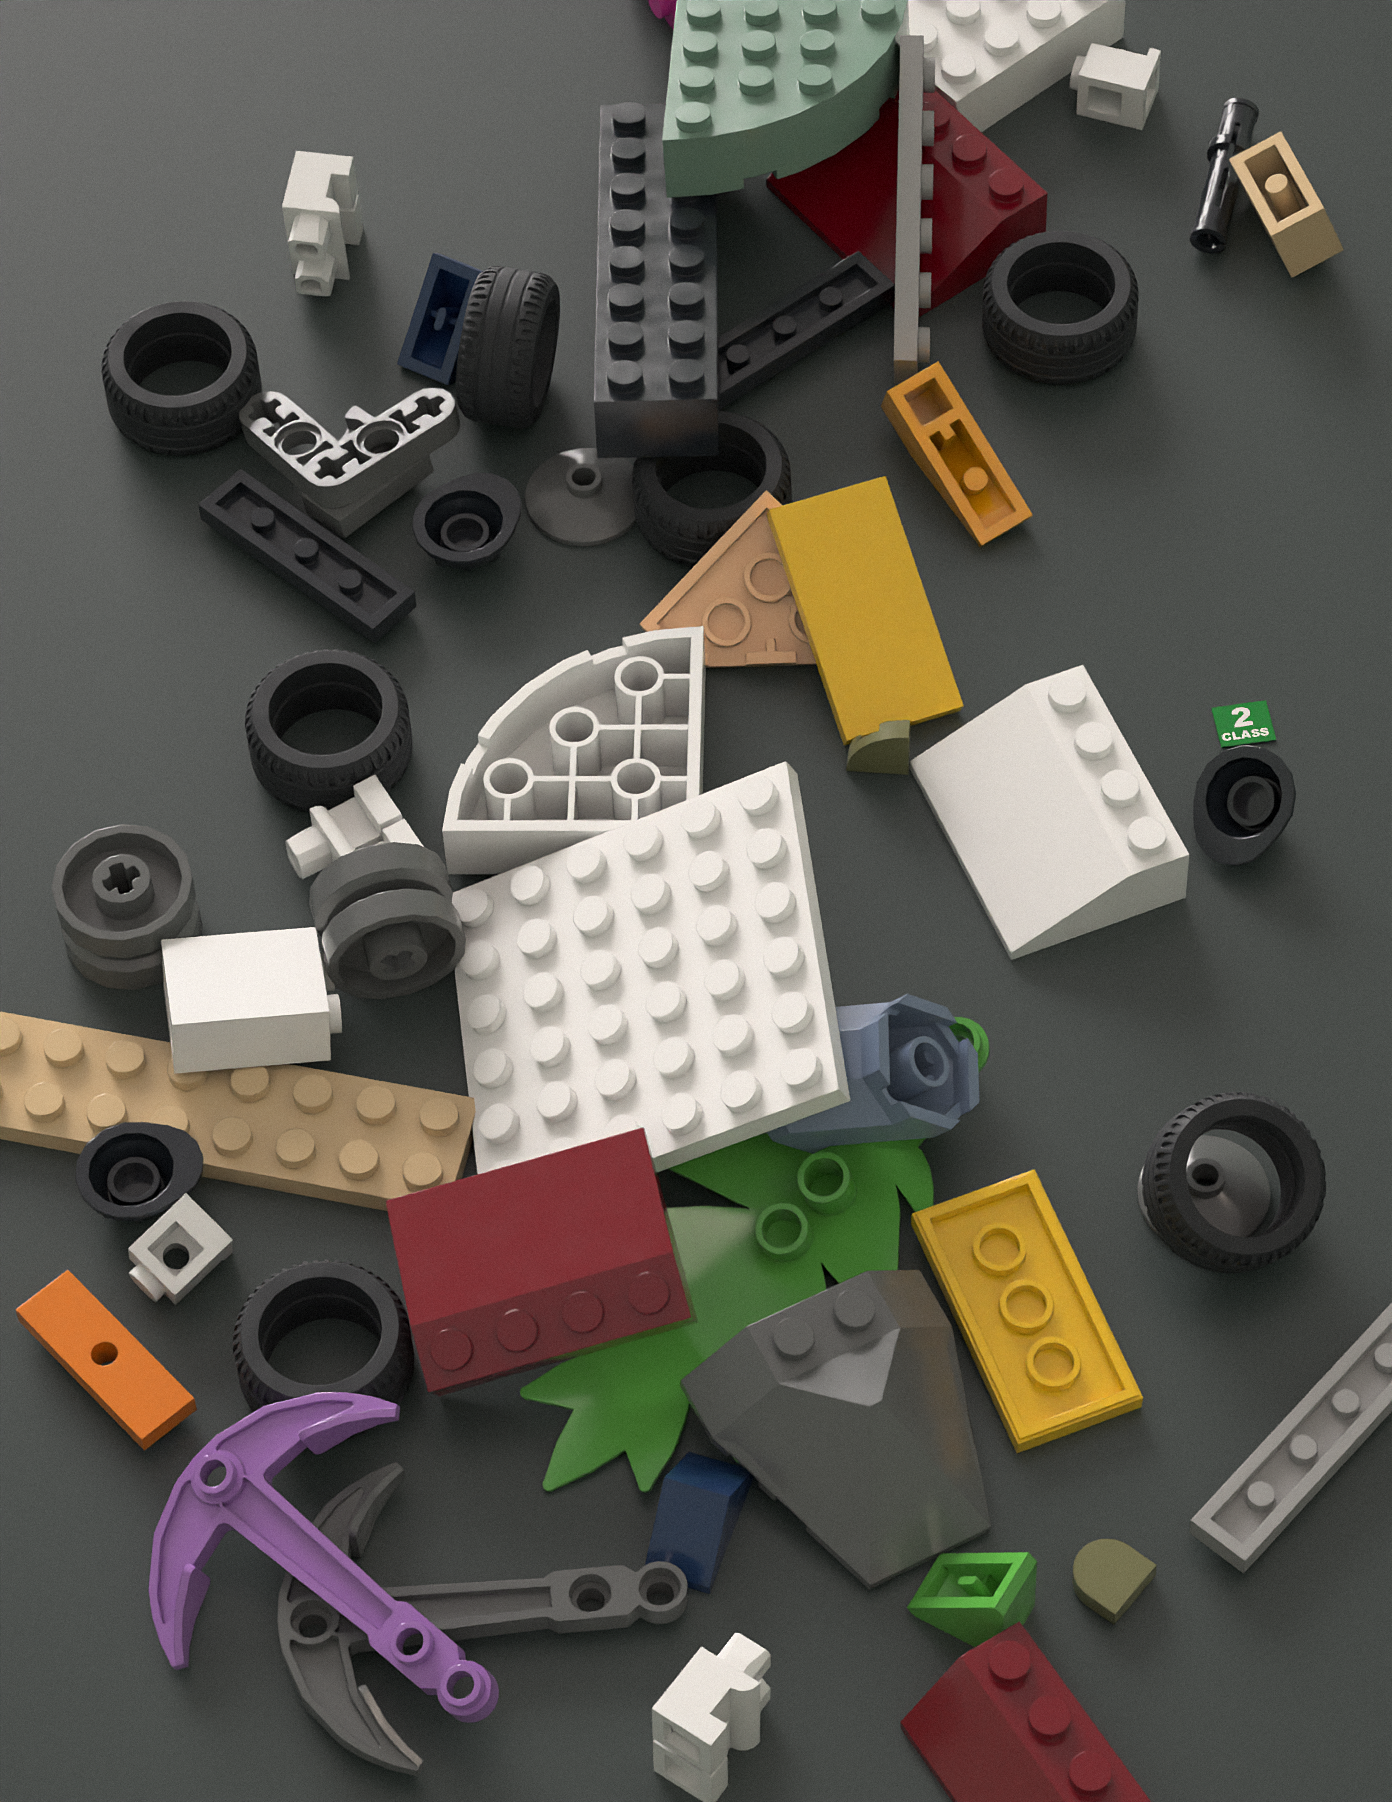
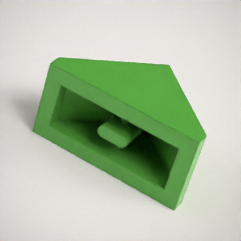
(977, 1594)

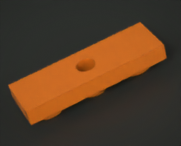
(83, 1337)

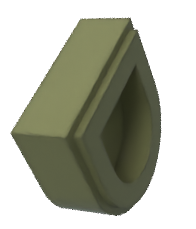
(1110, 1577)

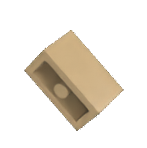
(1286, 204)

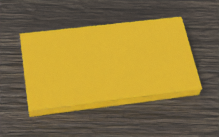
(864, 609)
(1026, 1311)

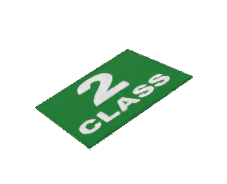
(1243, 723)

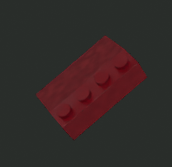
(976, 207)
(539, 1262)

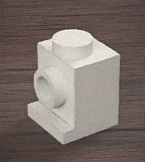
(1116, 84)
(185, 1228)

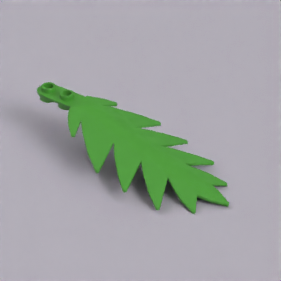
(739, 1268)

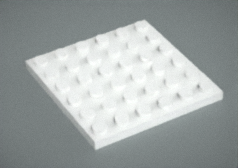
(652, 984)

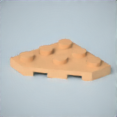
(739, 599)

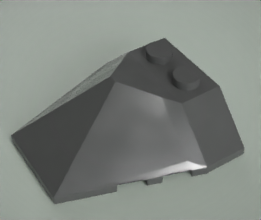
(853, 1421)

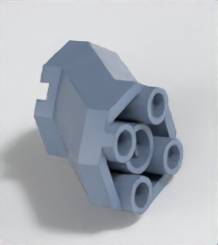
(901, 1074)

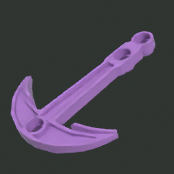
(249, 1504)

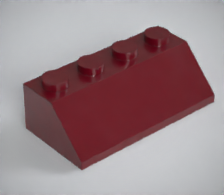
(1014, 1731)

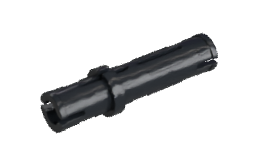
(1213, 222)

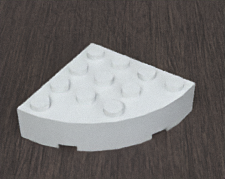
(1008, 51)
(582, 753)

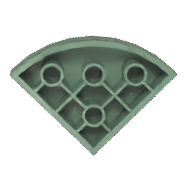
(773, 86)

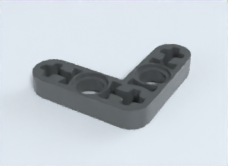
(331, 469)

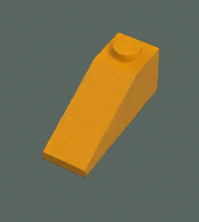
(954, 454)

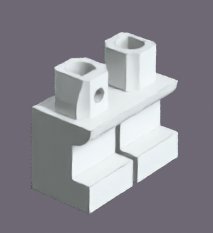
(320, 218)
(357, 823)
(708, 1712)

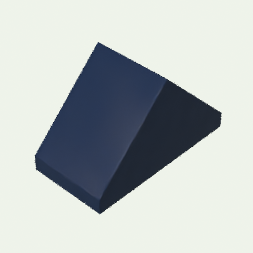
(438, 319)
(698, 1517)

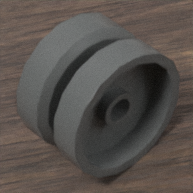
(119, 899)
(387, 920)

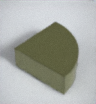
(883, 750)

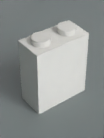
(248, 1000)

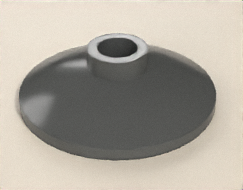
(580, 513)
(1241, 1190)

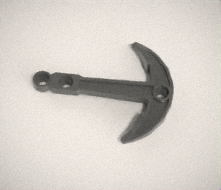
(462, 1611)

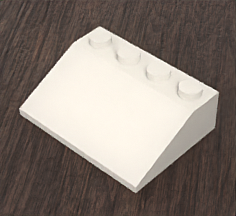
(1052, 815)

